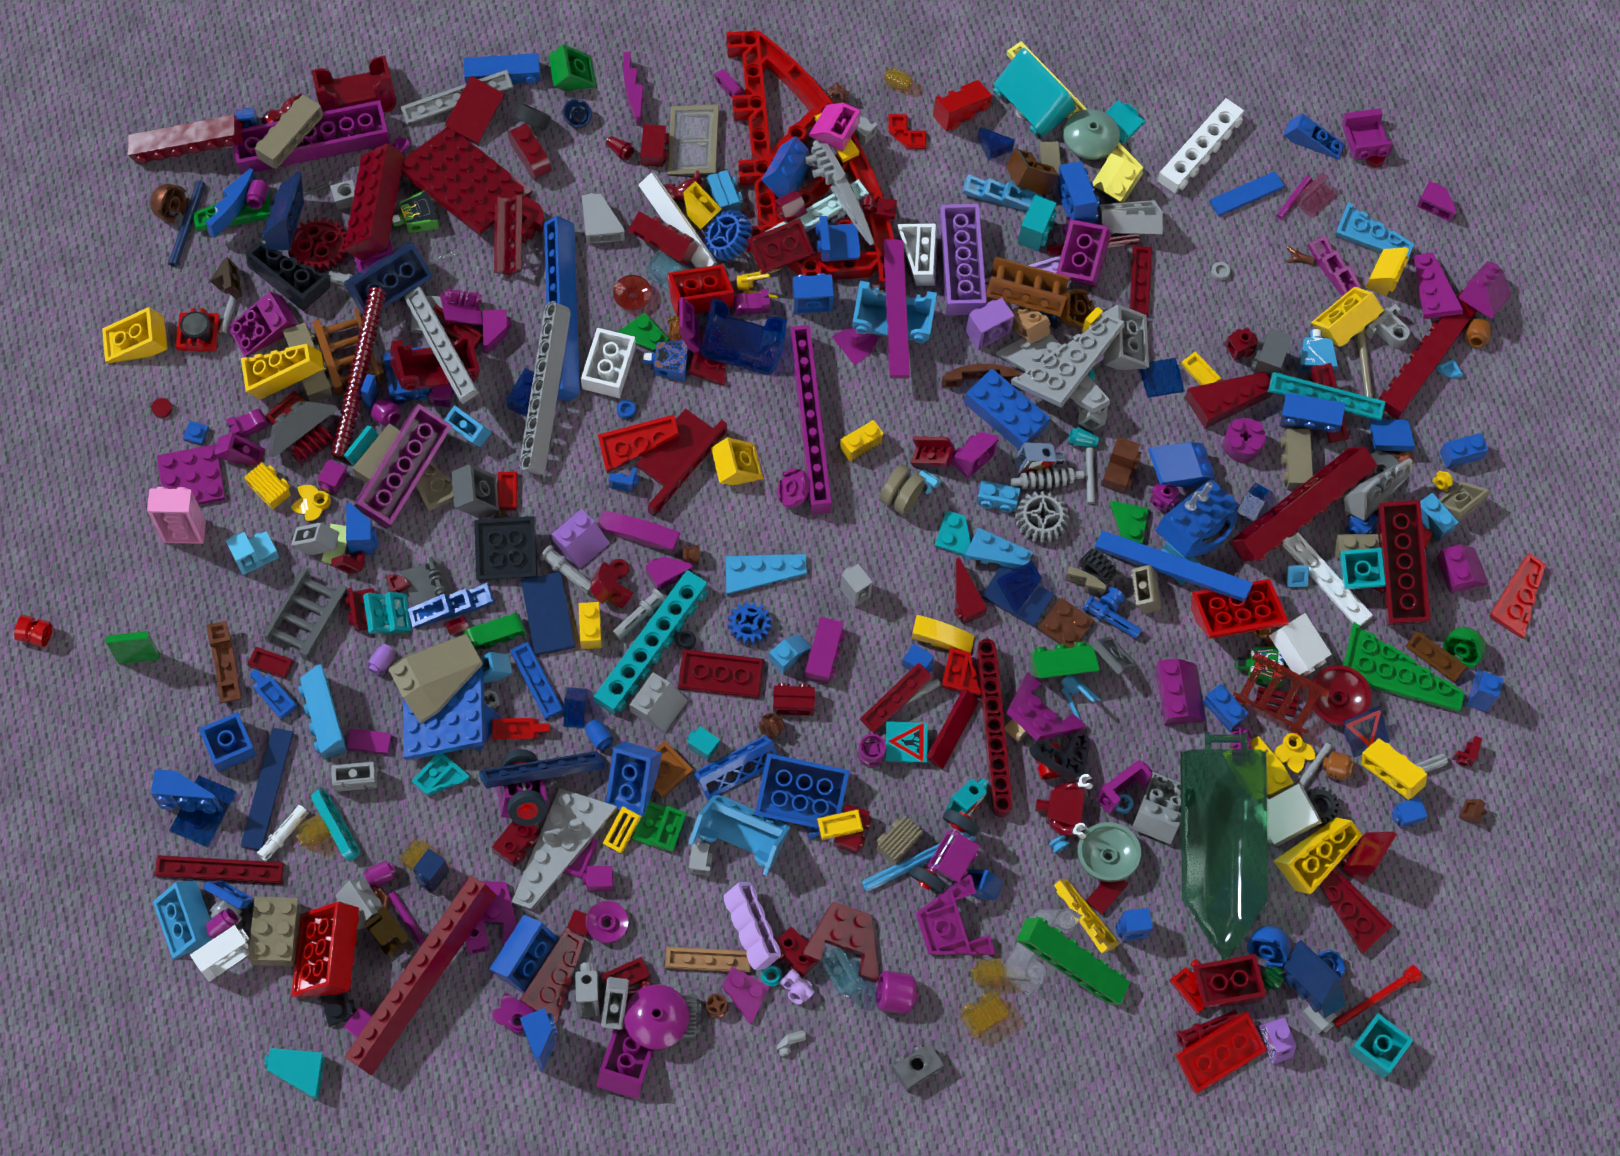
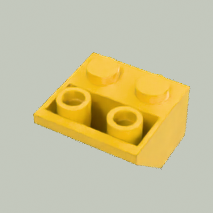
(1388, 270)

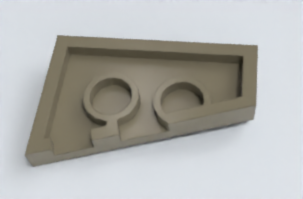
(435, 487)

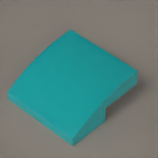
(387, 613)

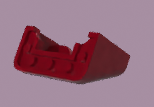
(357, 88)
(421, 368)

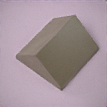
(1464, 499)

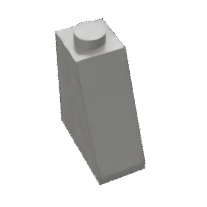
(600, 221)

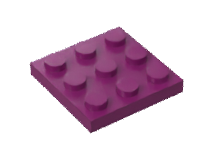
(195, 470)

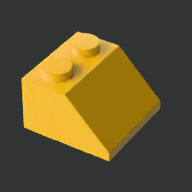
(736, 462)

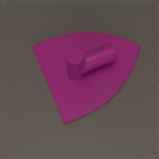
(855, 345)

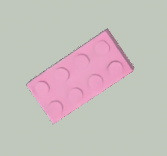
(176, 515)

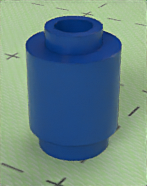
(598, 734)

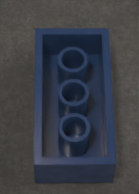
(394, 273)

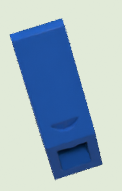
(1309, 134)

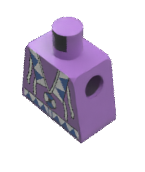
(1277, 1040)

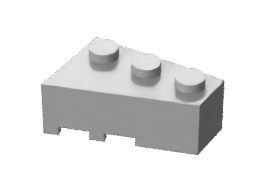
(1132, 217)

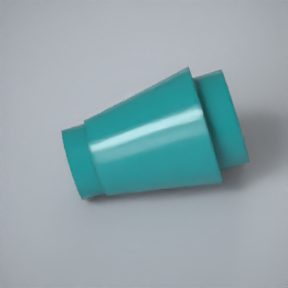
(1082, 438)

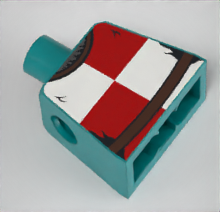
(969, 796)

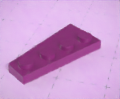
(1434, 289)

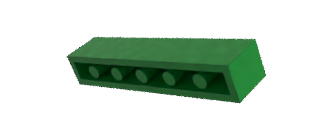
(1073, 961)

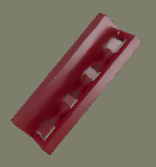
(507, 235)

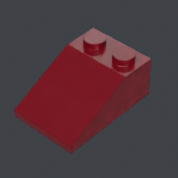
(1367, 855)
(1230, 982)

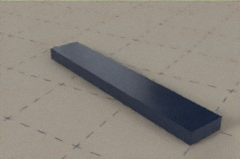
(541, 769)
(267, 789)

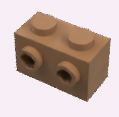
(1030, 324)

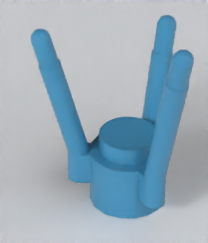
(1074, 685)

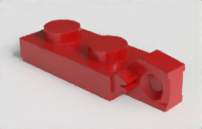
(517, 728)

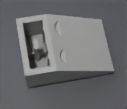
(1160, 809)

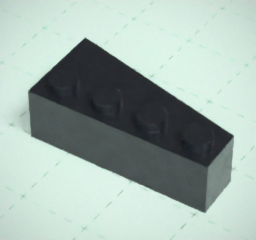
(289, 277)

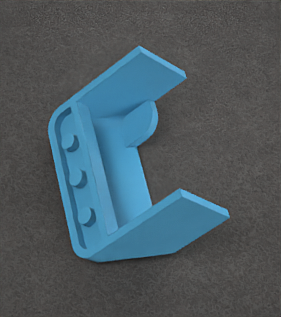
(741, 827)

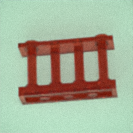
(1297, 683)

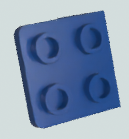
(837, 241)

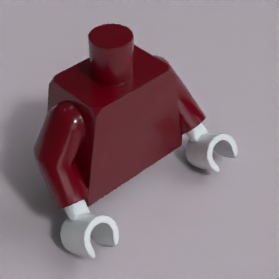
(1065, 807)

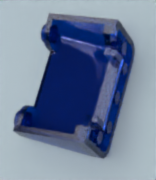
(742, 342)

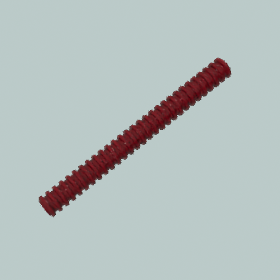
(358, 372)

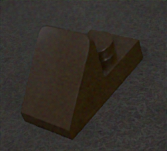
(228, 278)

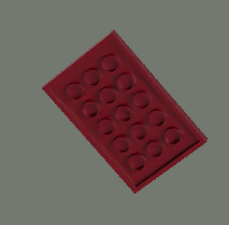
(461, 178)

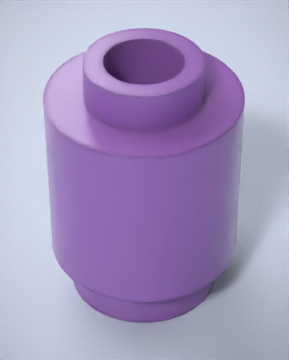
(381, 659)

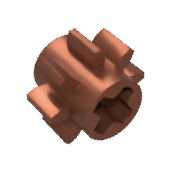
(842, 90)
(771, 725)

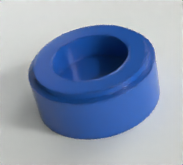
(626, 409)

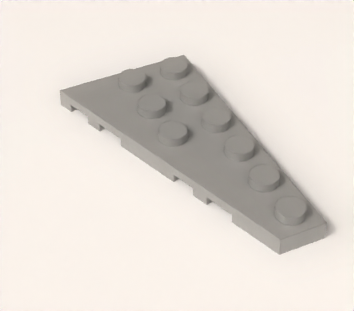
(1023, 355)
(1069, 364)

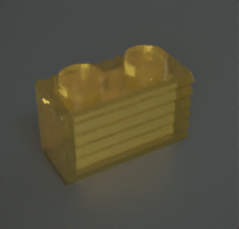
(984, 1014)

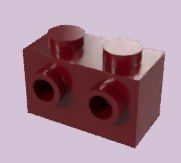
(514, 843)
(791, 946)

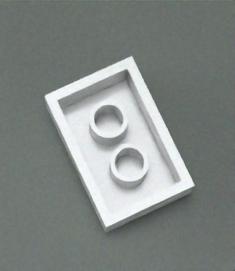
(608, 363)

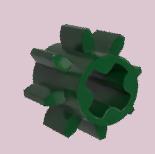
(1272, 978)

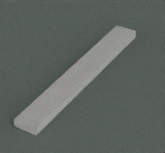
(441, 345)

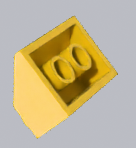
(1348, 316)

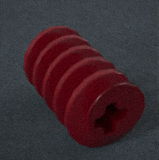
(309, 443)

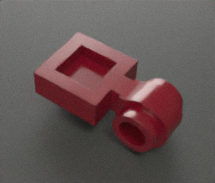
(884, 208)

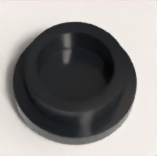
(685, 640)

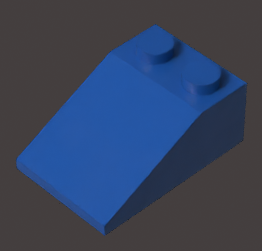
(1182, 464)
(632, 776)

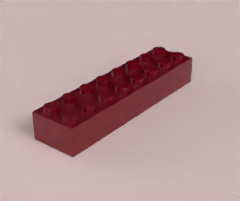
(1303, 504)

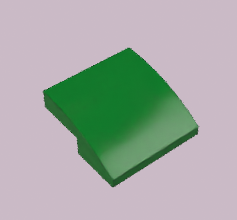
(659, 827)

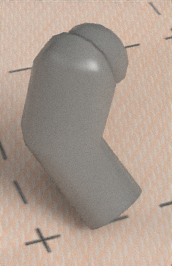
(788, 1040)

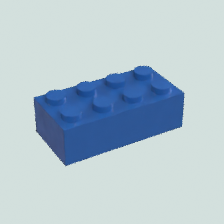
(1006, 409)

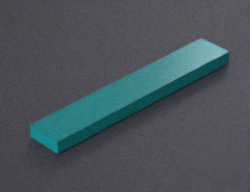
(1355, 403)

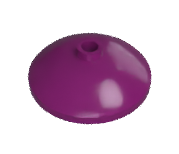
(660, 1031)

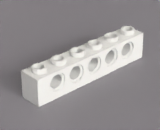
(1225, 112)

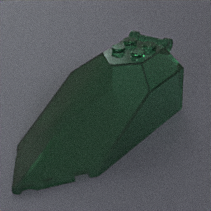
(1225, 838)

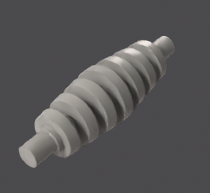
(1047, 477)

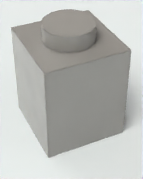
(1316, 1021)

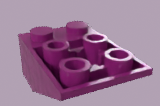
(262, 324)

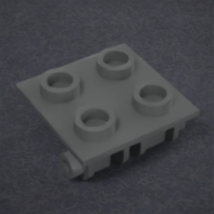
(426, 581)

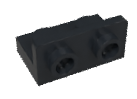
(338, 1008)

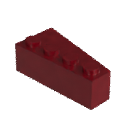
(1228, 397)

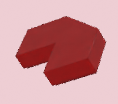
(908, 138)

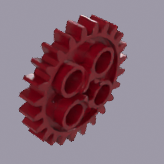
(310, 248)

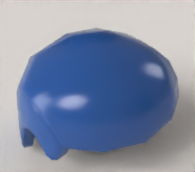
(1333, 959)

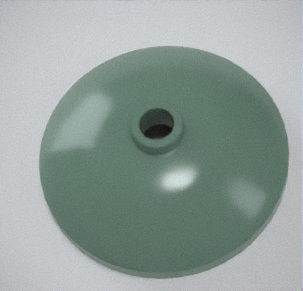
(1091, 142)
(1110, 840)

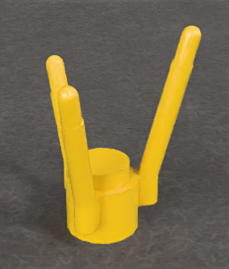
(745, 282)

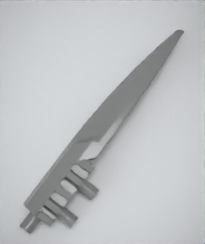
(831, 170)

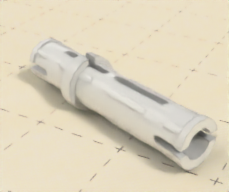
(276, 840)

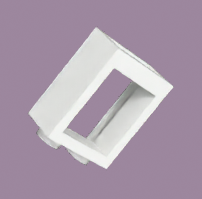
(221, 952)

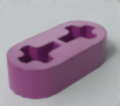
(727, 83)

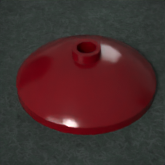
(1346, 684)

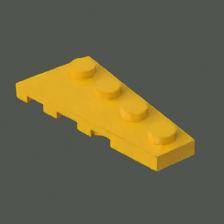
(1089, 920)

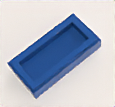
(369, 391)

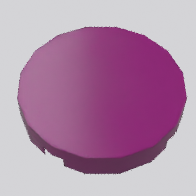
(793, 488)

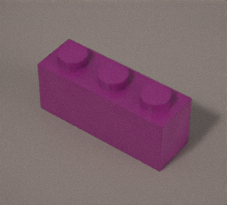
(825, 650)

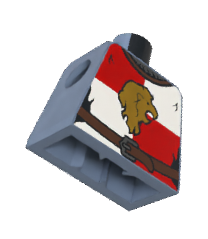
(1037, 456)

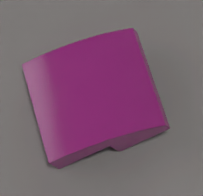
(689, 326)

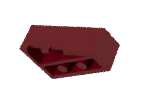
(663, 237)

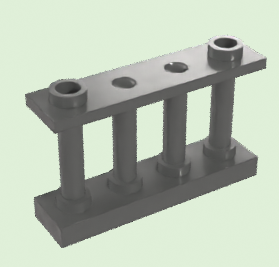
(316, 630)

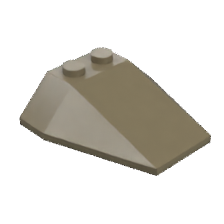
(435, 674)

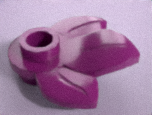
(510, 1010)

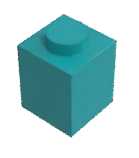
(703, 743)

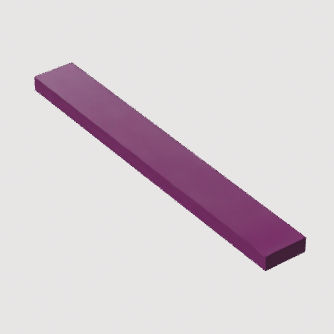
(896, 309)

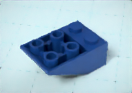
(176, 791)

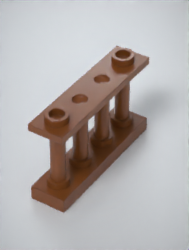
(1024, 295)
(329, 348)

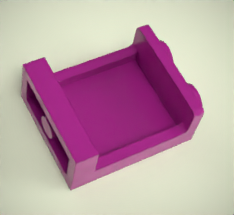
(1366, 134)
(1108, 793)

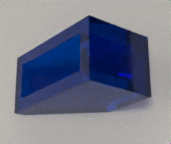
(1254, 502)

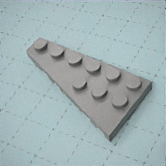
(562, 839)

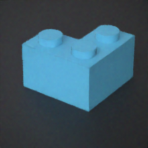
(251, 552)

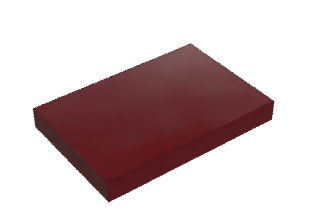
(474, 109)
(780, 246)

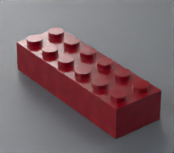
(374, 202)
(1403, 562)

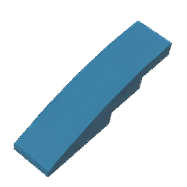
(998, 193)

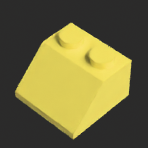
(1117, 178)

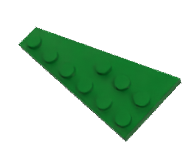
(1397, 673)

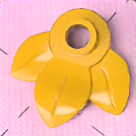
(308, 503)
(1294, 756)

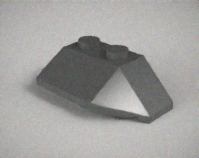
(296, 424)

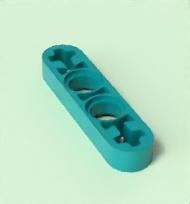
(335, 824)

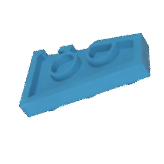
(995, 549)

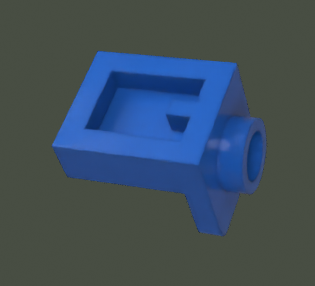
(622, 482)

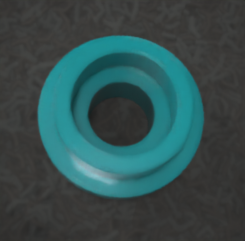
(771, 969)

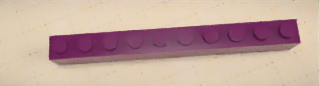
(810, 419)

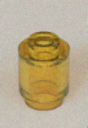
(898, 79)

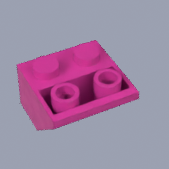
(836, 125)

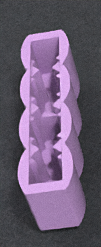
(752, 926)

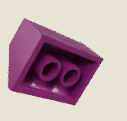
(1084, 252)
(1487, 290)
(1179, 692)

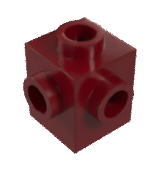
(1241, 343)

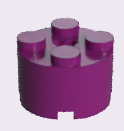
(1241, 430)

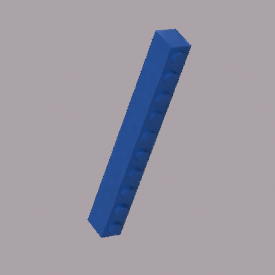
(561, 288)

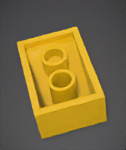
(135, 337)
(1277, 774)

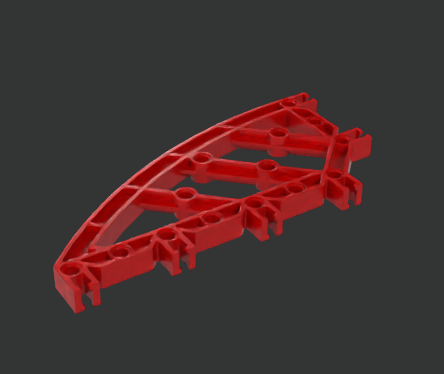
(756, 58)

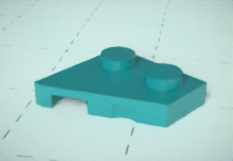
(953, 534)
(439, 775)

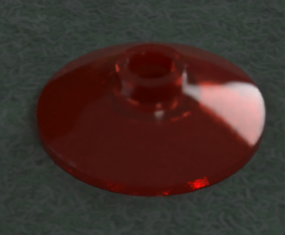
(628, 285)

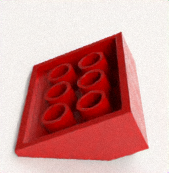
(1226, 616)
(325, 950)

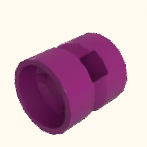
(871, 750)

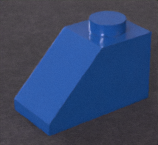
(247, 117)
(985, 883)

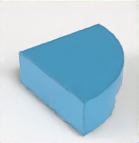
(1450, 369)

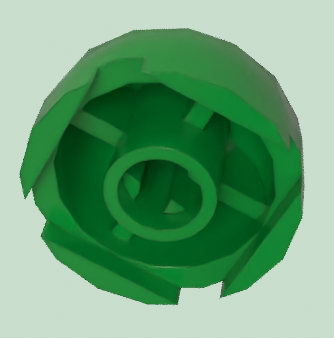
(1466, 644)

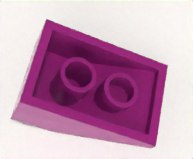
(624, 1065)

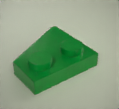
(645, 332)
(1130, 520)

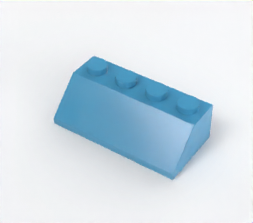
(322, 713)

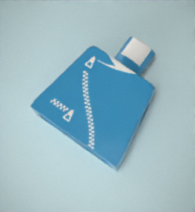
(1316, 352)

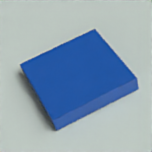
(1391, 435)
(229, 894)

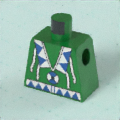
(1265, 675)

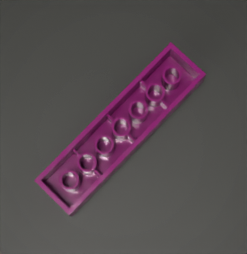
(335, 134)

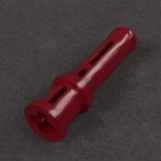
(1198, 1030)

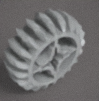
(1026, 518)

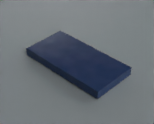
(547, 613)

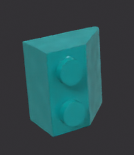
(1362, 568)

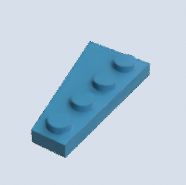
(1364, 231)
(761, 570)

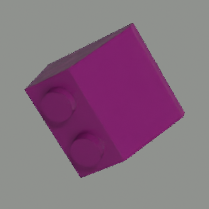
(975, 453)
(1461, 568)

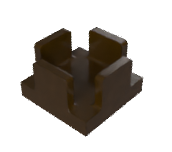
(389, 934)

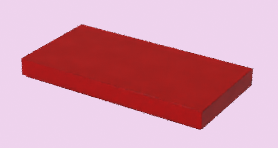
(1220, 1052)

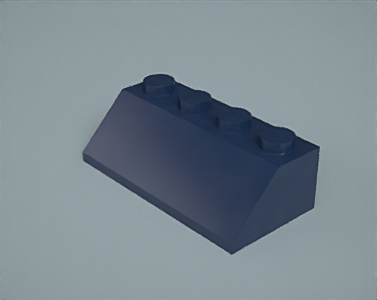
(284, 214)

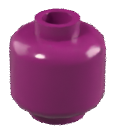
(386, 412)

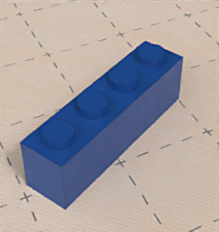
(521, 67)

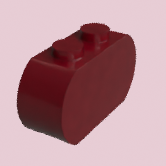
(529, 151)

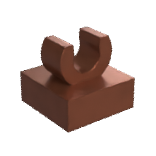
(1472, 810)

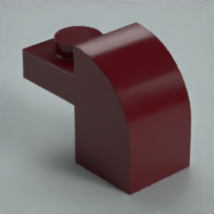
(532, 219)
(606, 588)

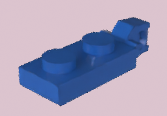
(273, 694)

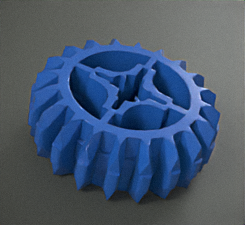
(728, 235)

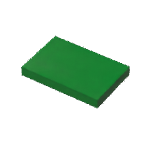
(132, 647)

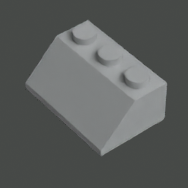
(1130, 346)

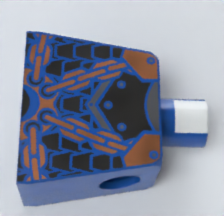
(669, 359)

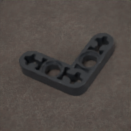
(1069, 766)

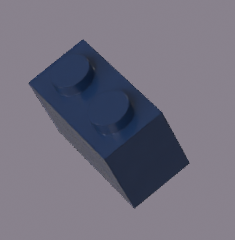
(430, 870)

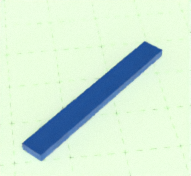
(1174, 566)

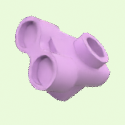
(799, 988)

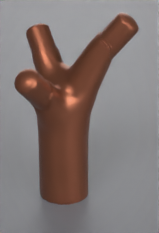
(1298, 256)

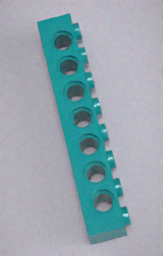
(687, 584)

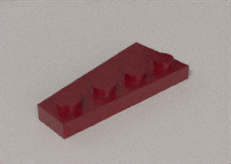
(1355, 912)

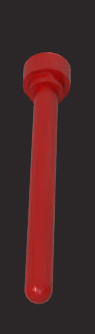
(1411, 975)

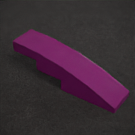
(633, 91)
(1333, 265)
(638, 530)

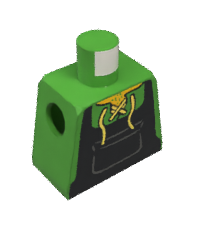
(416, 214)

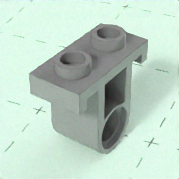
(1388, 326)

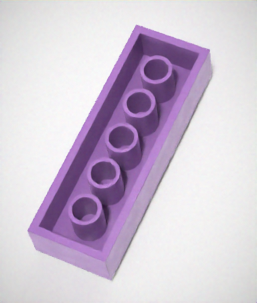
(962, 258)

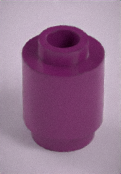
(257, 194)
(380, 874)
(221, 922)

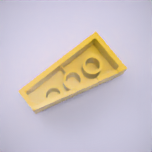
(280, 369)
(1318, 854)

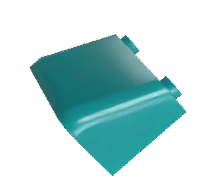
(1034, 93)

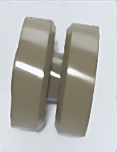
(902, 489)

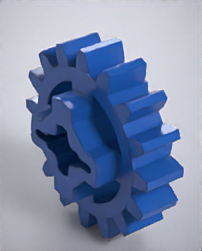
(752, 614)

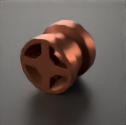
(691, 554)
(715, 1001)

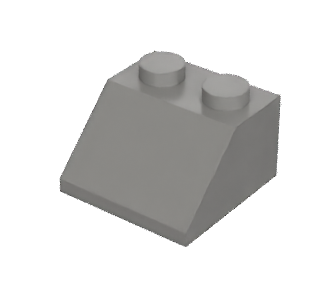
(658, 702)

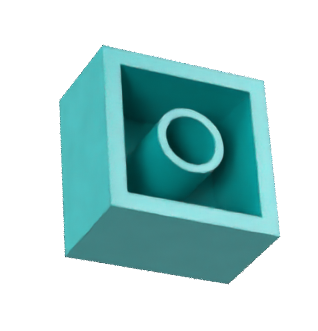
(1037, 223)
(1380, 1045)

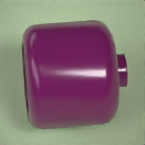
(896, 992)

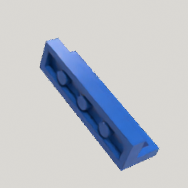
(732, 761)

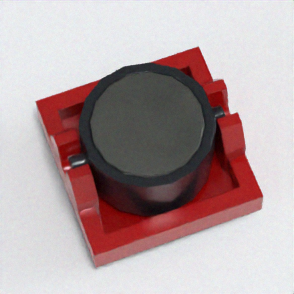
(197, 331)

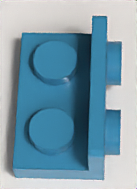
(998, 496)

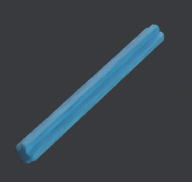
(902, 867)

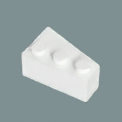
(921, 251)

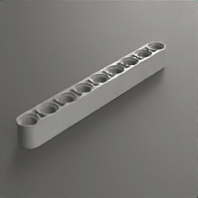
(545, 388)

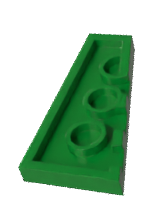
(246, 215)

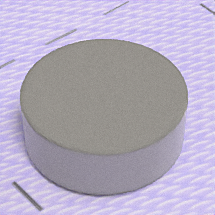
(1220, 271)

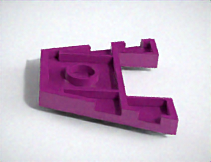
(1035, 716)
(500, 910)
(943, 926)

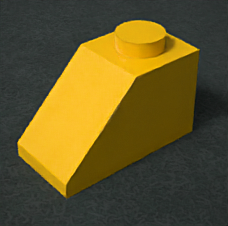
(699, 205)

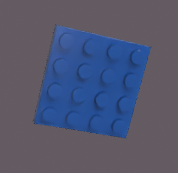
(452, 729)

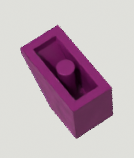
(1437, 201)
(495, 328)
(238, 450)
(666, 571)

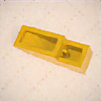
(941, 634)

